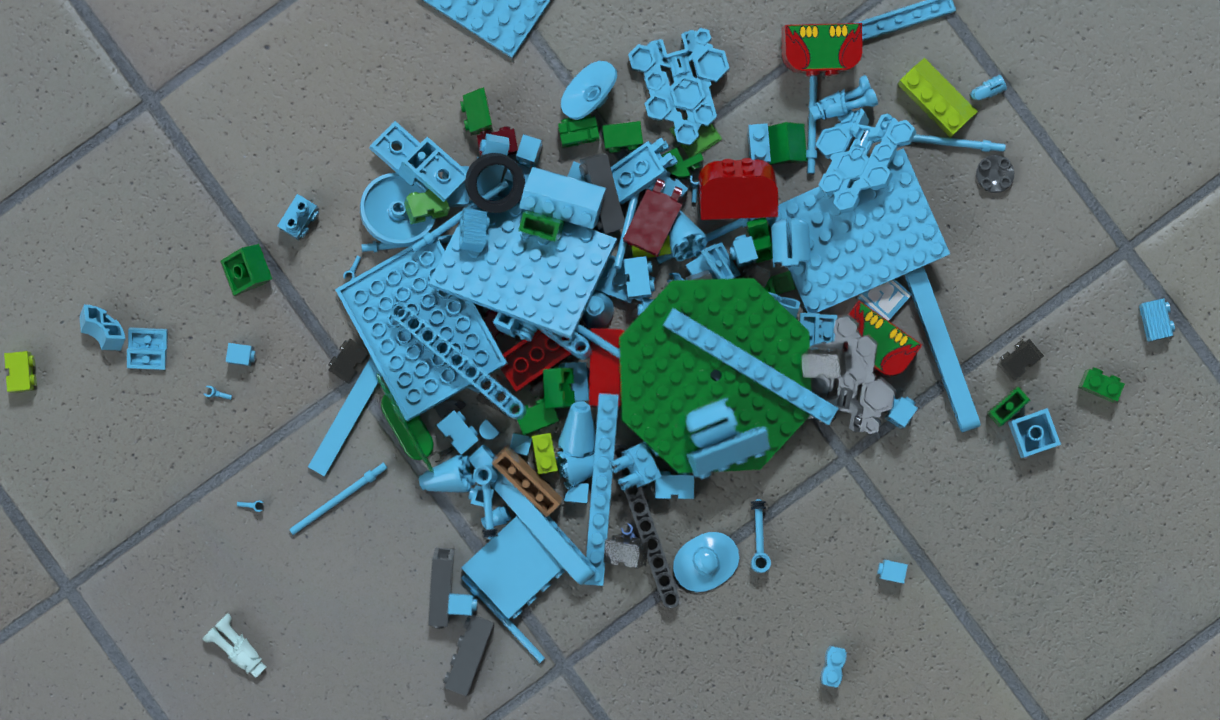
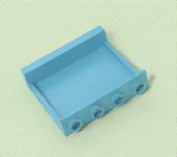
(513, 568)

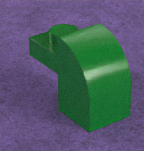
(680, 170)
(760, 235)

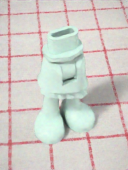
(242, 653)

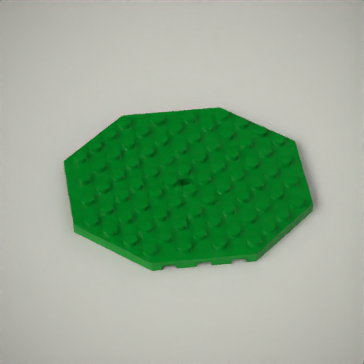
(671, 377)

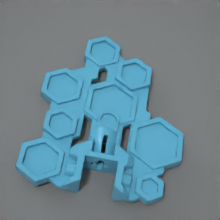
(686, 91)
(855, 164)

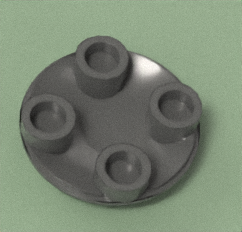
(995, 173)

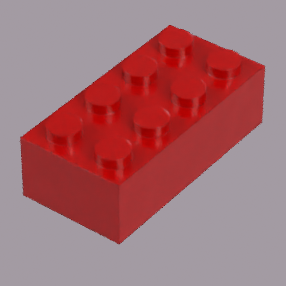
(531, 357)

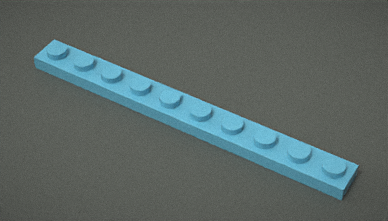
(750, 366)
(601, 484)

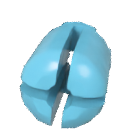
(781, 243)
(716, 432)

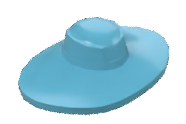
(588, 89)
(706, 562)

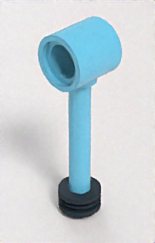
(758, 506)
(490, 532)

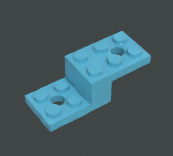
(419, 161)

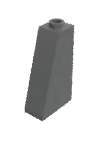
(440, 587)

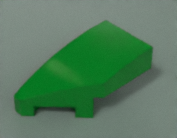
(780, 283)

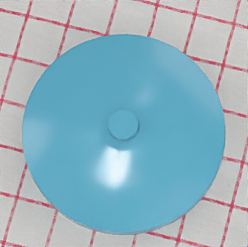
(385, 213)

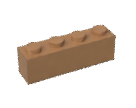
(527, 480)

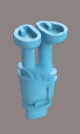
(837, 103)

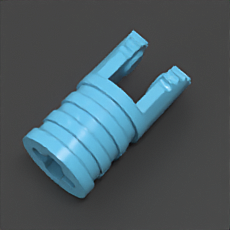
(989, 88)

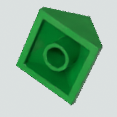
(787, 143)

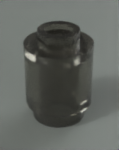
(537, 388)

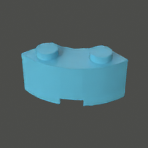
(102, 327)

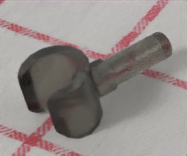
(443, 453)

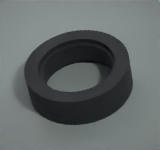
(474, 172)

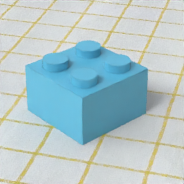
(1034, 433)

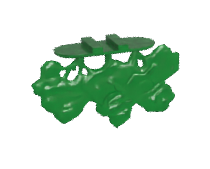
(412, 434)

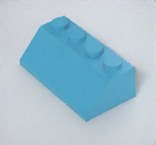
(562, 198)
(729, 451)

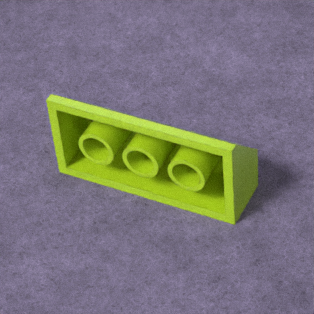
(937, 97)

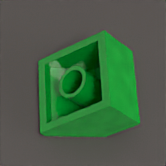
(477, 112)
(246, 269)

